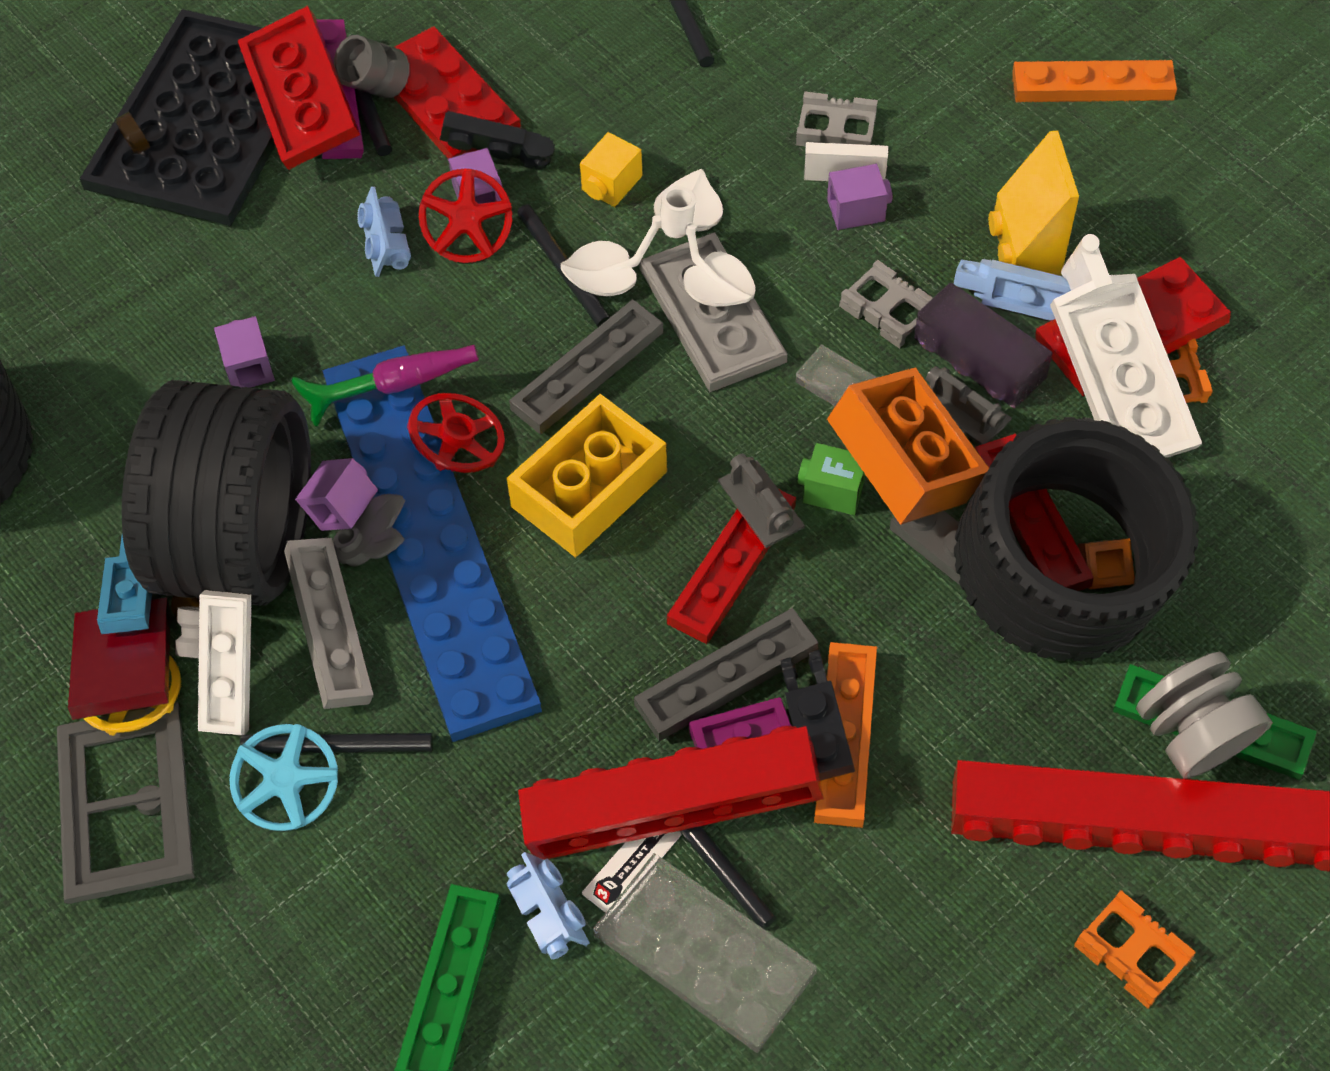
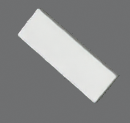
(224, 662)

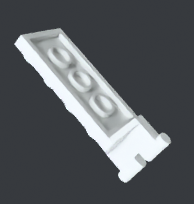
(1121, 353)

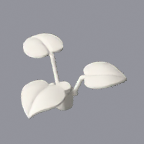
(679, 210)

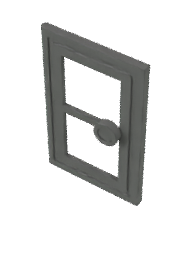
(169, 798)

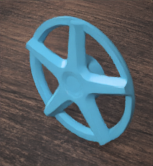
(283, 776)

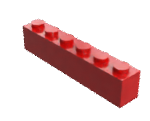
(670, 793)

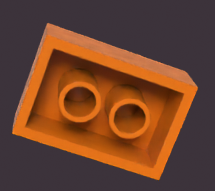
(907, 445)

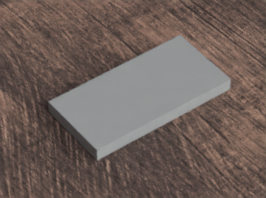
(721, 341)

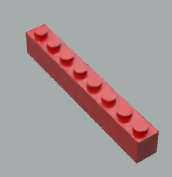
(1141, 814)

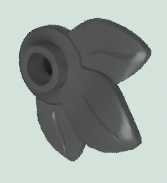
(372, 533)

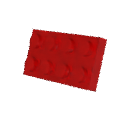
(443, 83)
(298, 88)
(1178, 304)

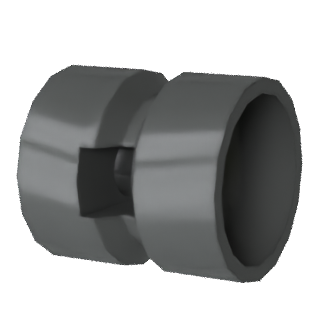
(371, 66)

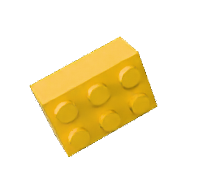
(587, 475)

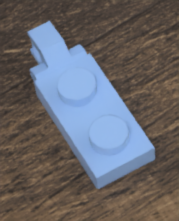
(1012, 286)

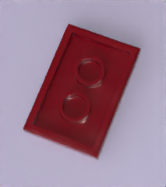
(119, 668)

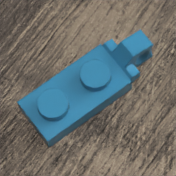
(123, 600)

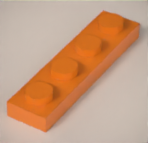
(1094, 81)
(852, 676)

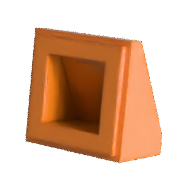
(1109, 562)

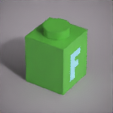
(832, 479)

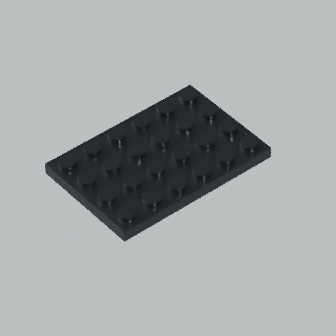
(199, 122)

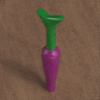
(388, 377)

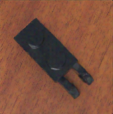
(501, 139)
(819, 712)

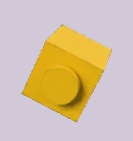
(611, 169)

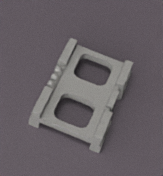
(838, 114)
(879, 312)

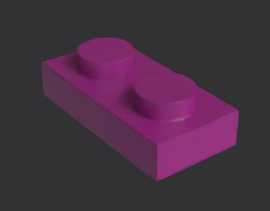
(745, 721)

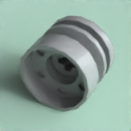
(1207, 722)

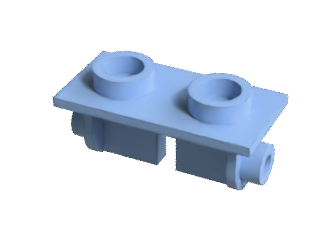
(379, 219)
(559, 919)

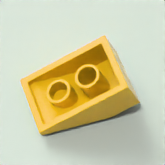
(1037, 210)

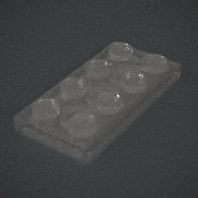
(705, 952)

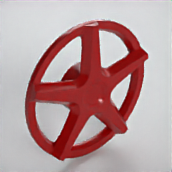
(465, 215)
(456, 432)

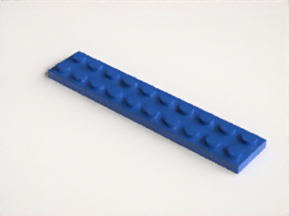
(439, 564)

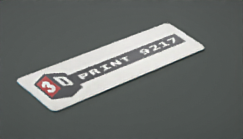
(624, 867)

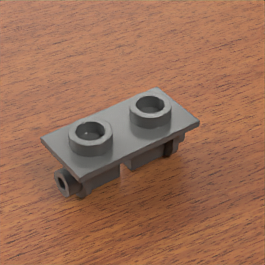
(967, 408)
(760, 501)

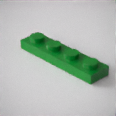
(1281, 748)
(449, 980)

